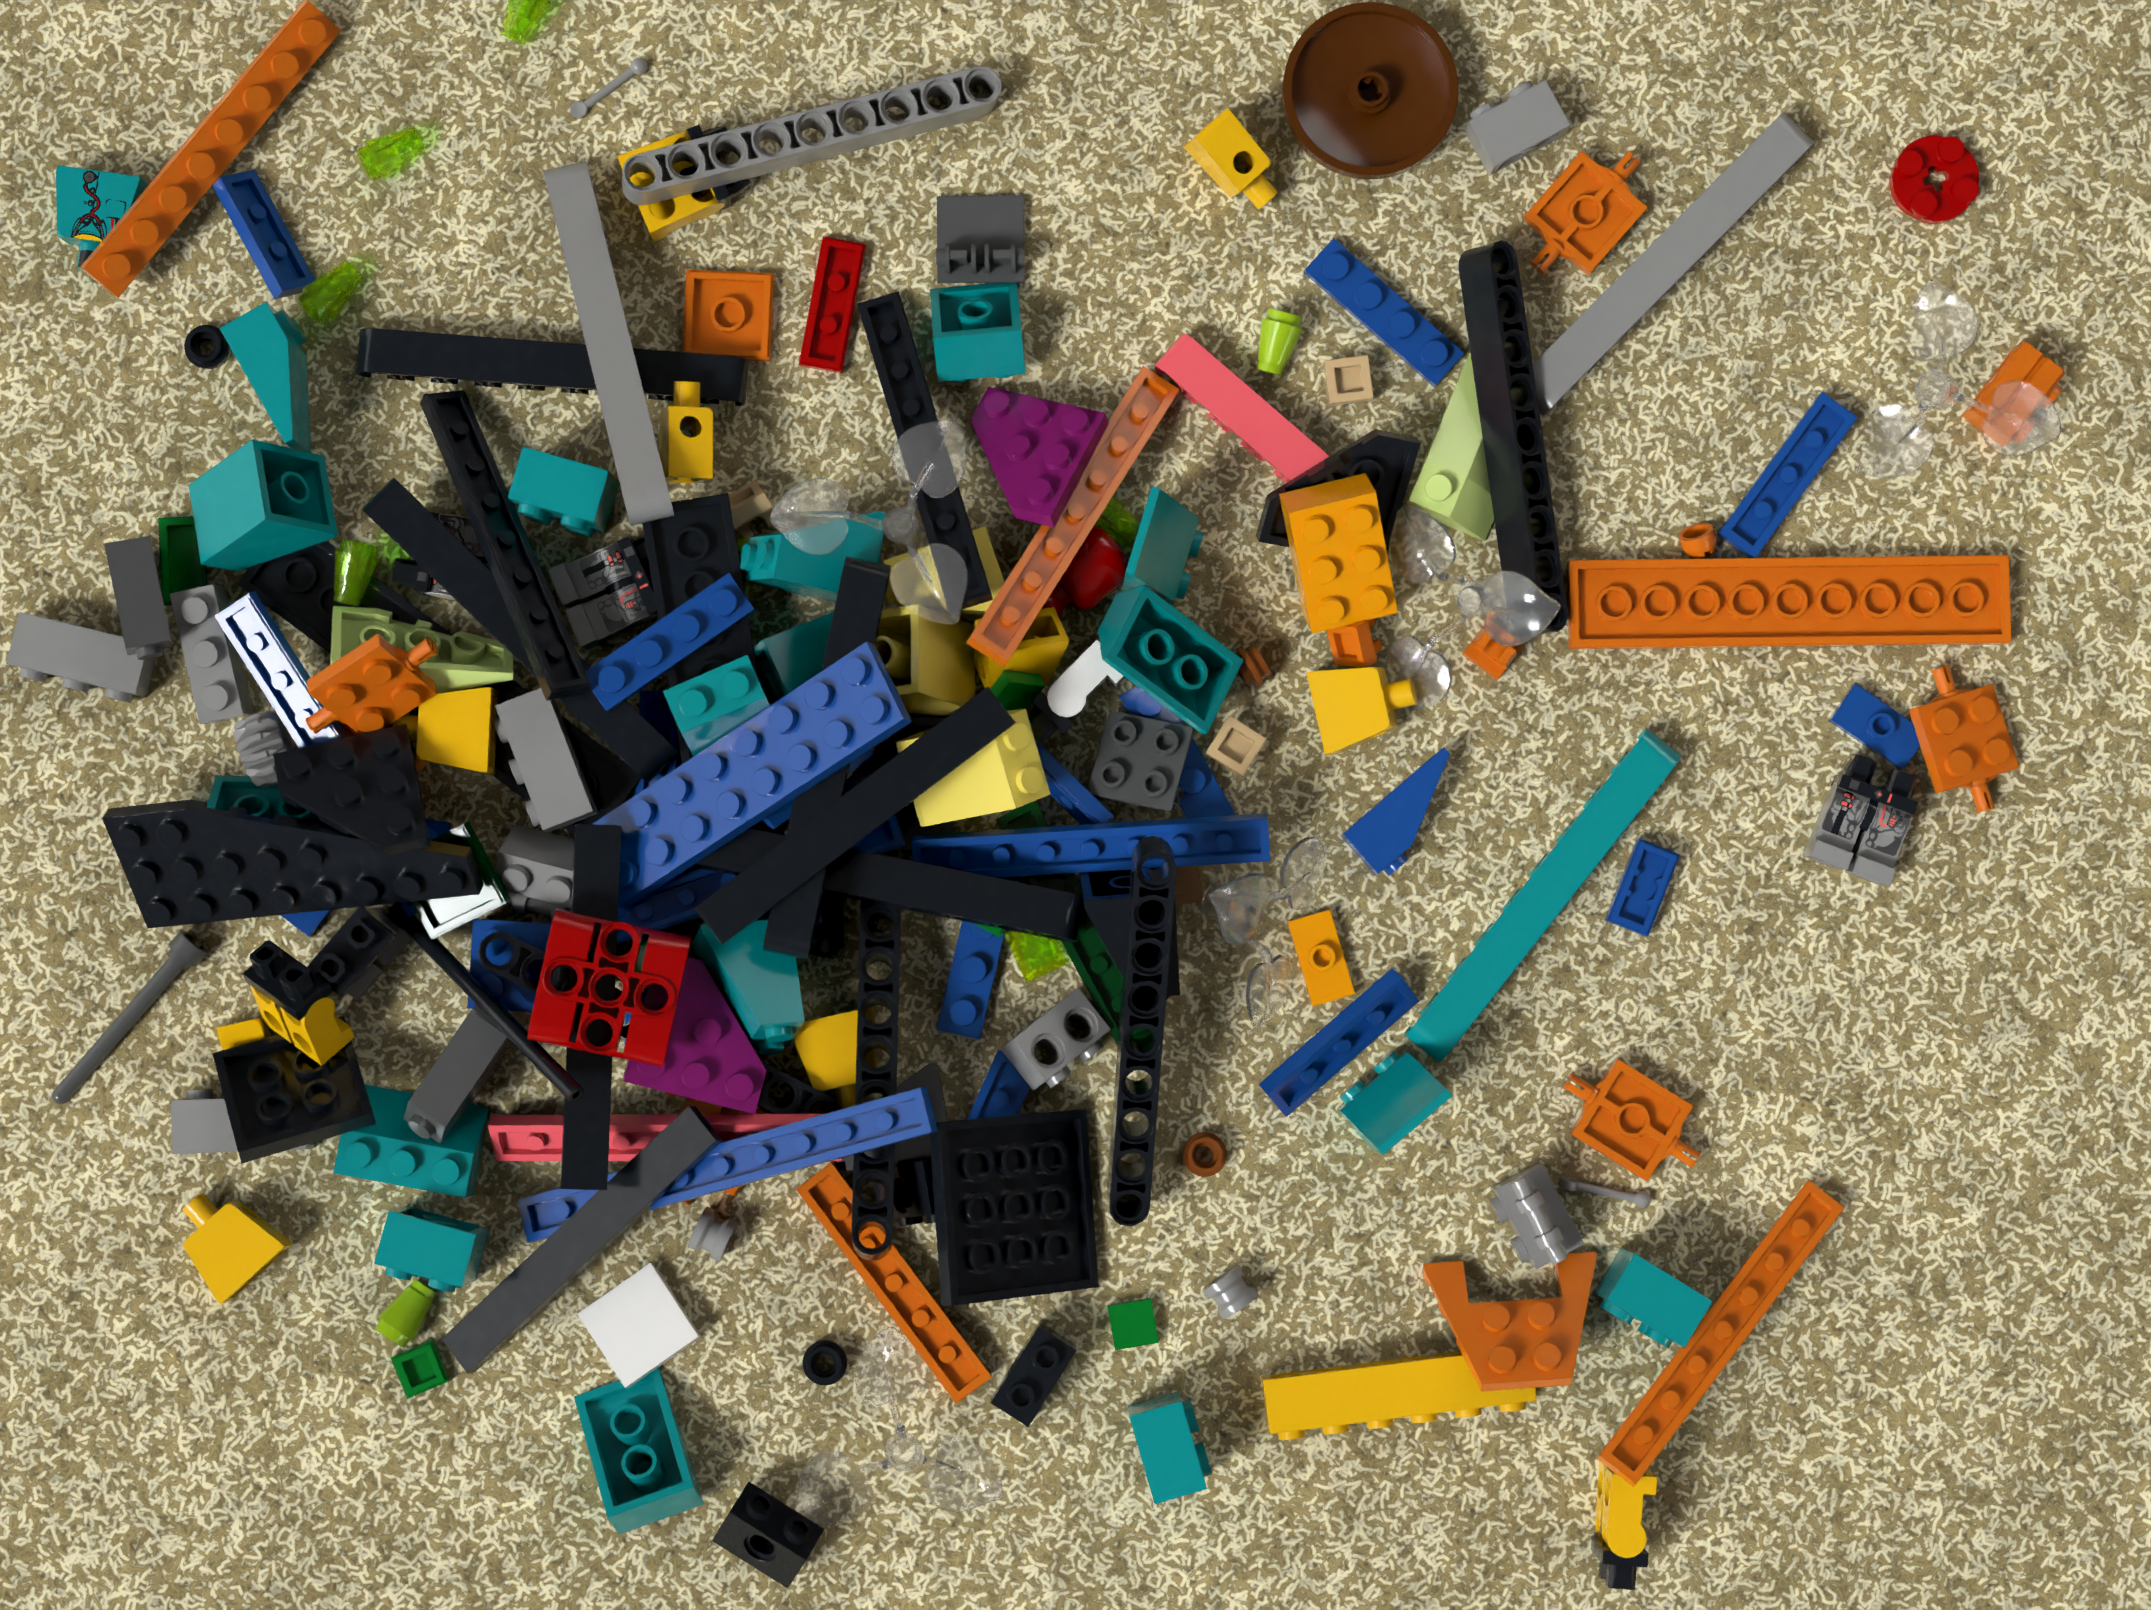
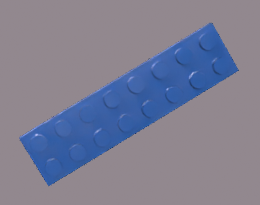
(755, 770)

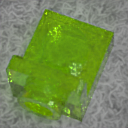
(1034, 954)

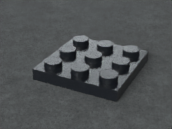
(286, 1098)

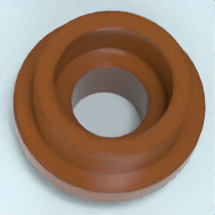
(1253, 665)
(1217, 1161)

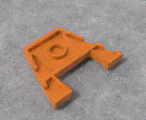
(1517, 1340)

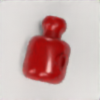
(1092, 574)

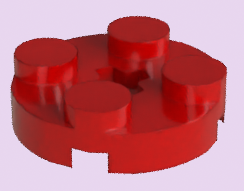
(1923, 201)

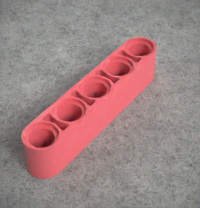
(1239, 409)

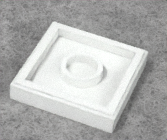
(639, 1325)

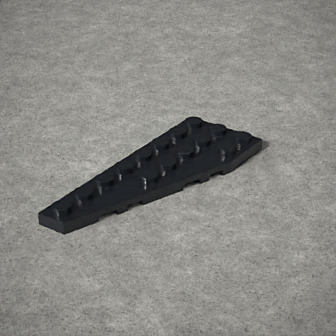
(231, 865)

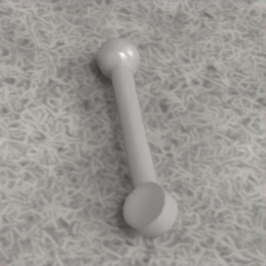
(580, 109)
(1640, 1199)

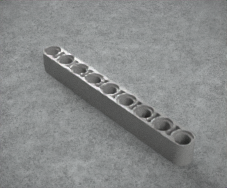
(796, 150)
(1668, 259)
(608, 344)

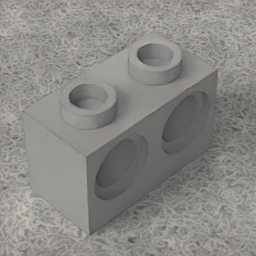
(1052, 1034)

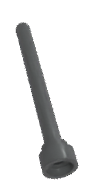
(181, 956)

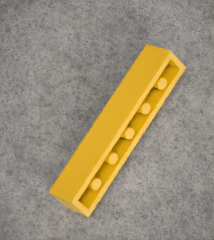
(1378, 1394)

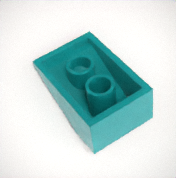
(276, 366)
(1162, 547)
(1392, 1101)
(638, 1452)

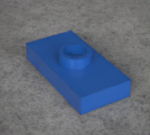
(1876, 726)
(1642, 887)

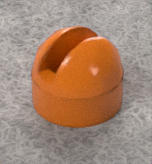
(1697, 547)

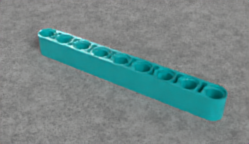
(1543, 895)

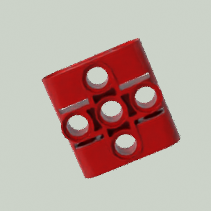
(570, 946)

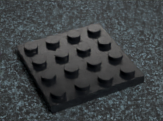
(1013, 1206)

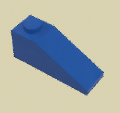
(1392, 824)

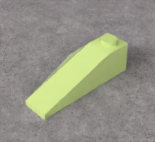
(1454, 472)
(462, 659)

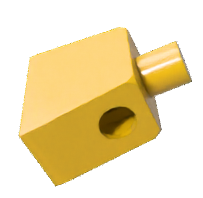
(1215, 151)
(685, 457)
(1036, 654)
(1356, 705)
(456, 729)
(830, 1052)
(230, 1245)

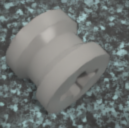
(713, 1234)
(1230, 1292)

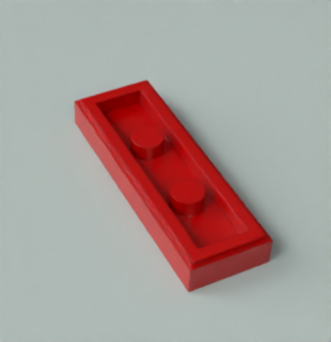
(832, 305)

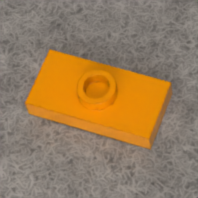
(1321, 958)

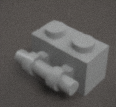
(536, 870)
(1536, 1216)

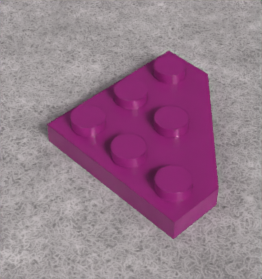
(1036, 449)
(706, 1048)

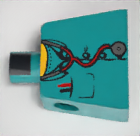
(92, 205)

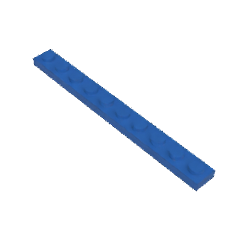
(763, 1155)

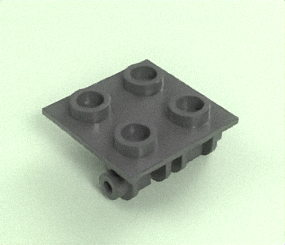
(980, 239)
(1141, 761)

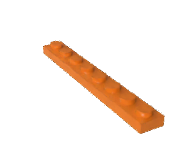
(210, 148)
(1055, 548)
(1720, 1334)

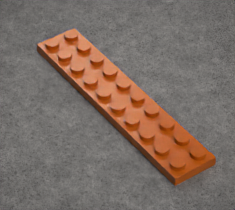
(1788, 602)

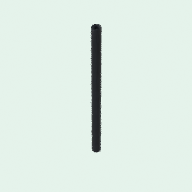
(488, 1004)

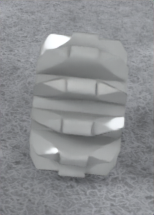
(257, 741)

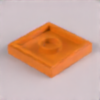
(729, 313)

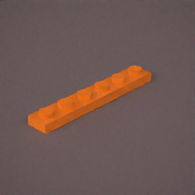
(897, 1288)

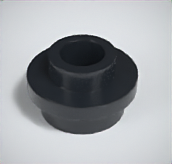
(197, 337)
(817, 1375)

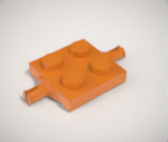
(1585, 213)
(371, 686)
(1963, 738)
(1631, 1119)

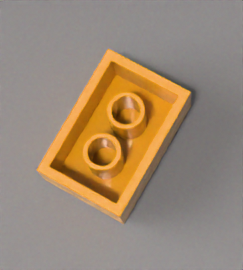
(1338, 553)

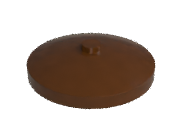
(1370, 90)

